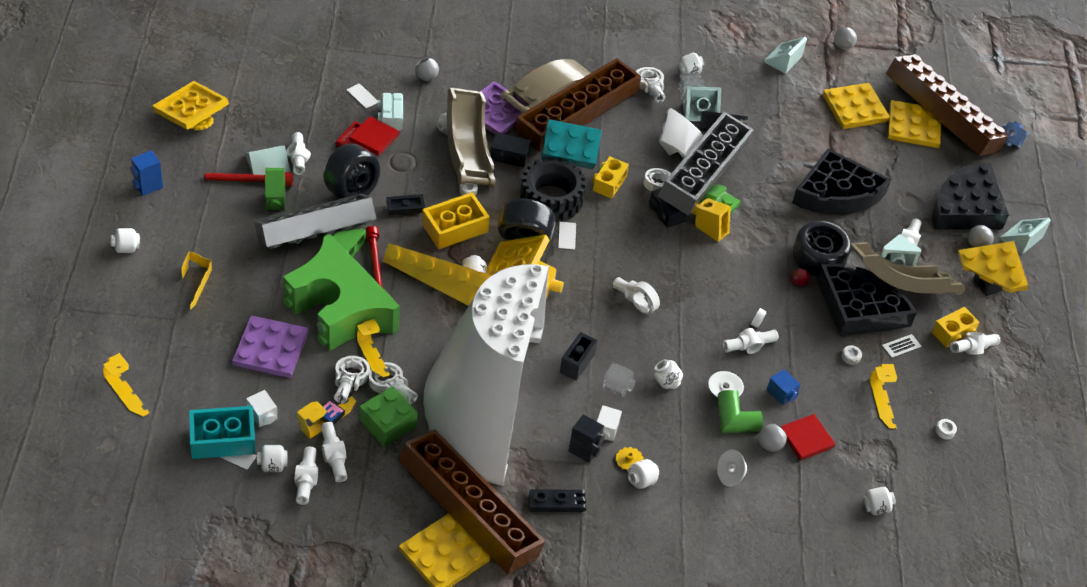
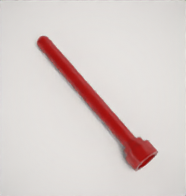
(246, 177)
(372, 237)

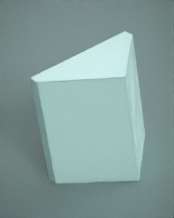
(786, 54)
(701, 99)
(267, 158)
(1026, 233)
(901, 251)

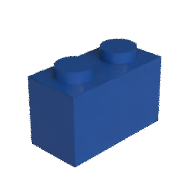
(146, 173)

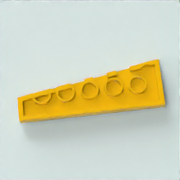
(442, 275)

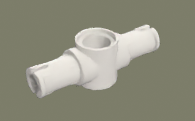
(298, 153)
(912, 231)
(750, 341)
(975, 343)
(334, 452)
(306, 475)

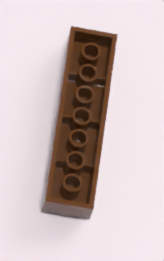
(580, 101)
(947, 105)
(471, 501)

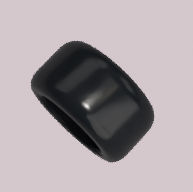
(351, 171)
(525, 219)
(820, 244)

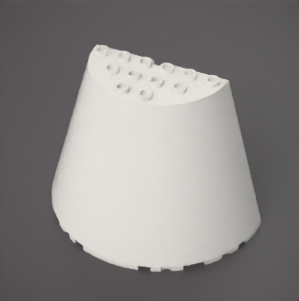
(479, 371)

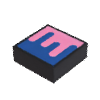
(333, 414)

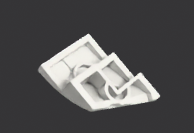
(678, 134)

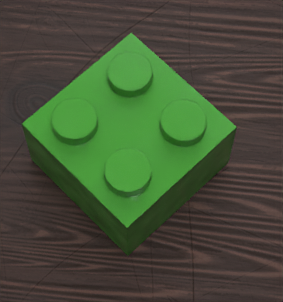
(388, 416)

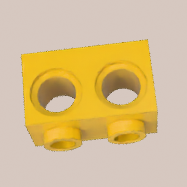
(610, 177)
(955, 326)

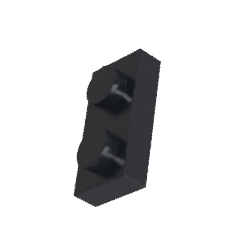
(405, 204)

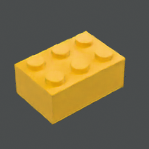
(455, 220)

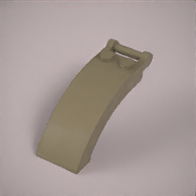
(544, 83)
(468, 137)
(909, 278)

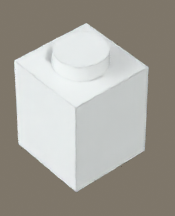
(263, 408)
(610, 419)

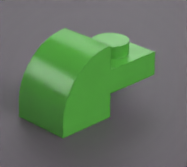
(718, 193)

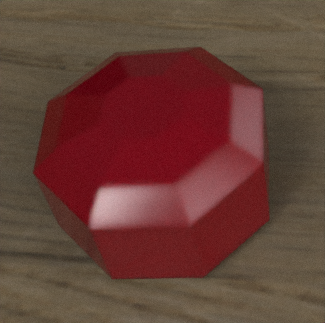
(800, 277)

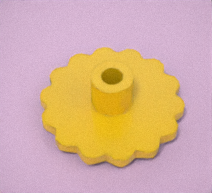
(204, 124)
(627, 457)

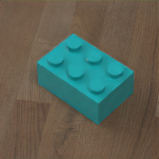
(572, 143)
(222, 432)

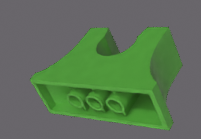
(345, 285)

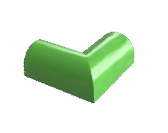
(732, 419)

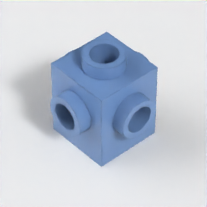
(1019, 136)

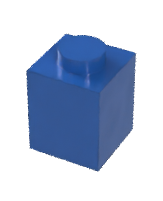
(783, 387)

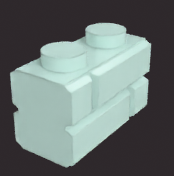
(391, 110)

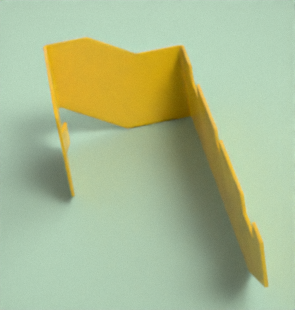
(203, 262)
(371, 354)
(877, 379)
(121, 387)
(314, 412)

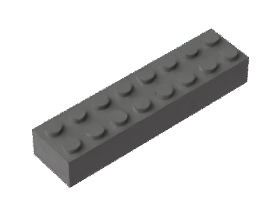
(705, 163)

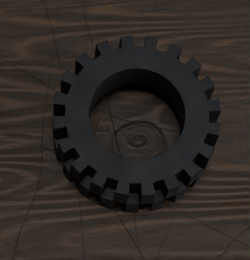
(559, 175)

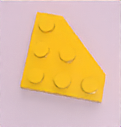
(996, 265)

